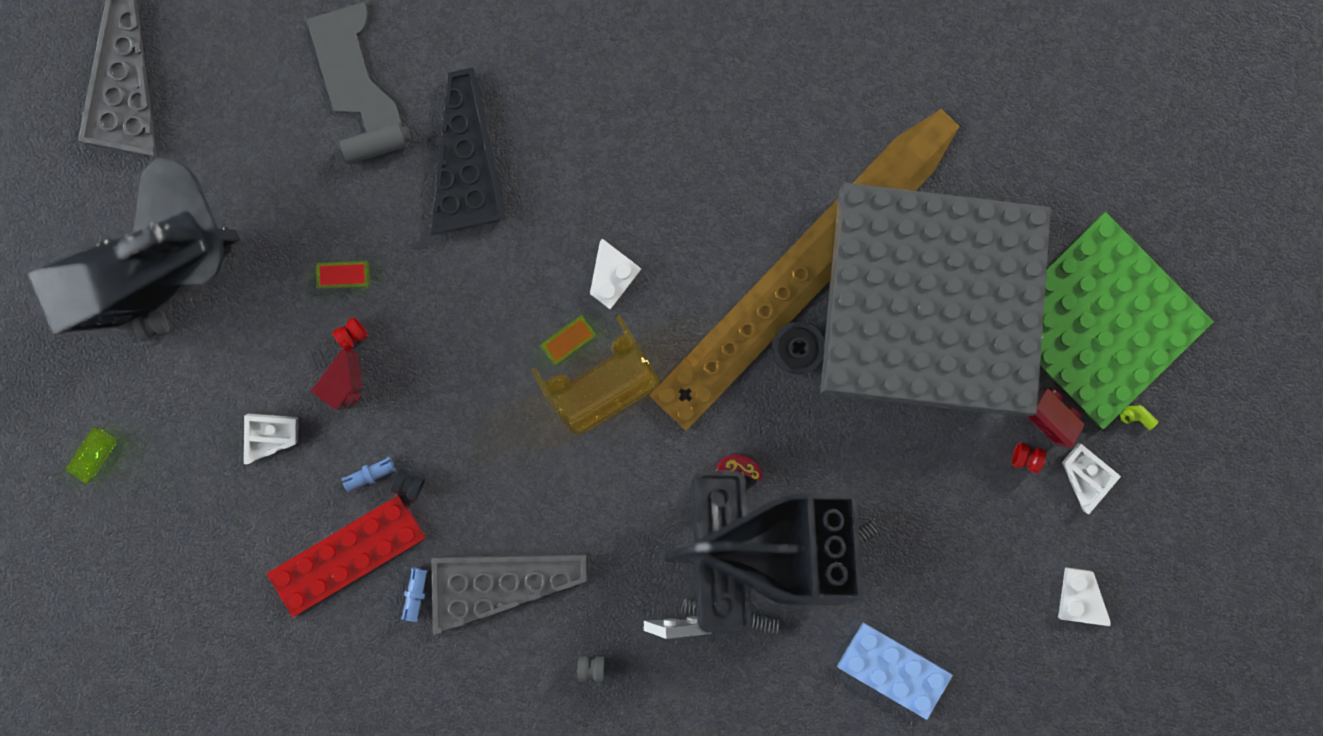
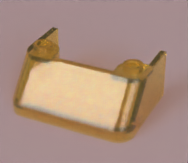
(603, 388)

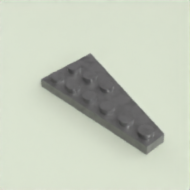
(118, 94)
(484, 585)

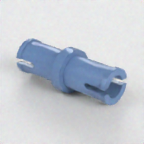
(368, 474)
(414, 594)

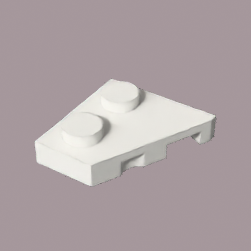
(268, 435)
(673, 627)

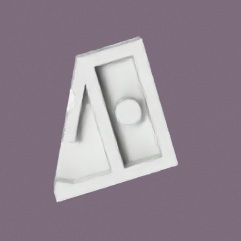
(611, 274)
(1088, 477)
(1082, 598)

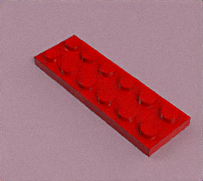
(346, 555)

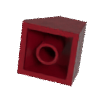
(341, 381)
(1055, 420)

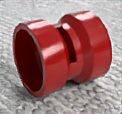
(350, 333)
(1030, 458)

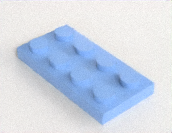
(894, 670)

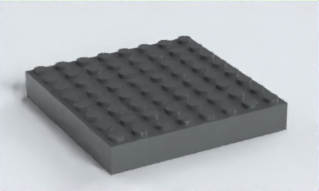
(936, 300)

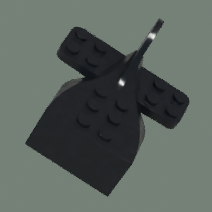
(128, 277)
(787, 550)

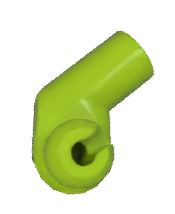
(1138, 413)

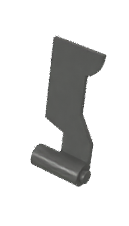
(351, 87)

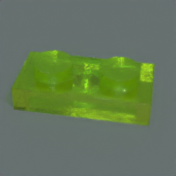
(91, 454)

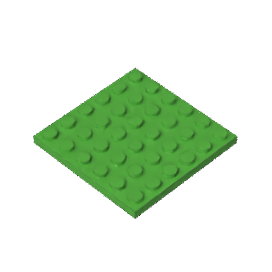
(1112, 321)

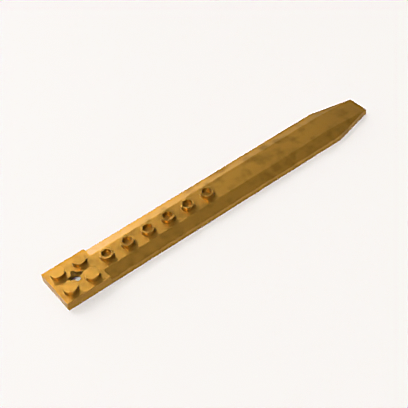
(792, 280)

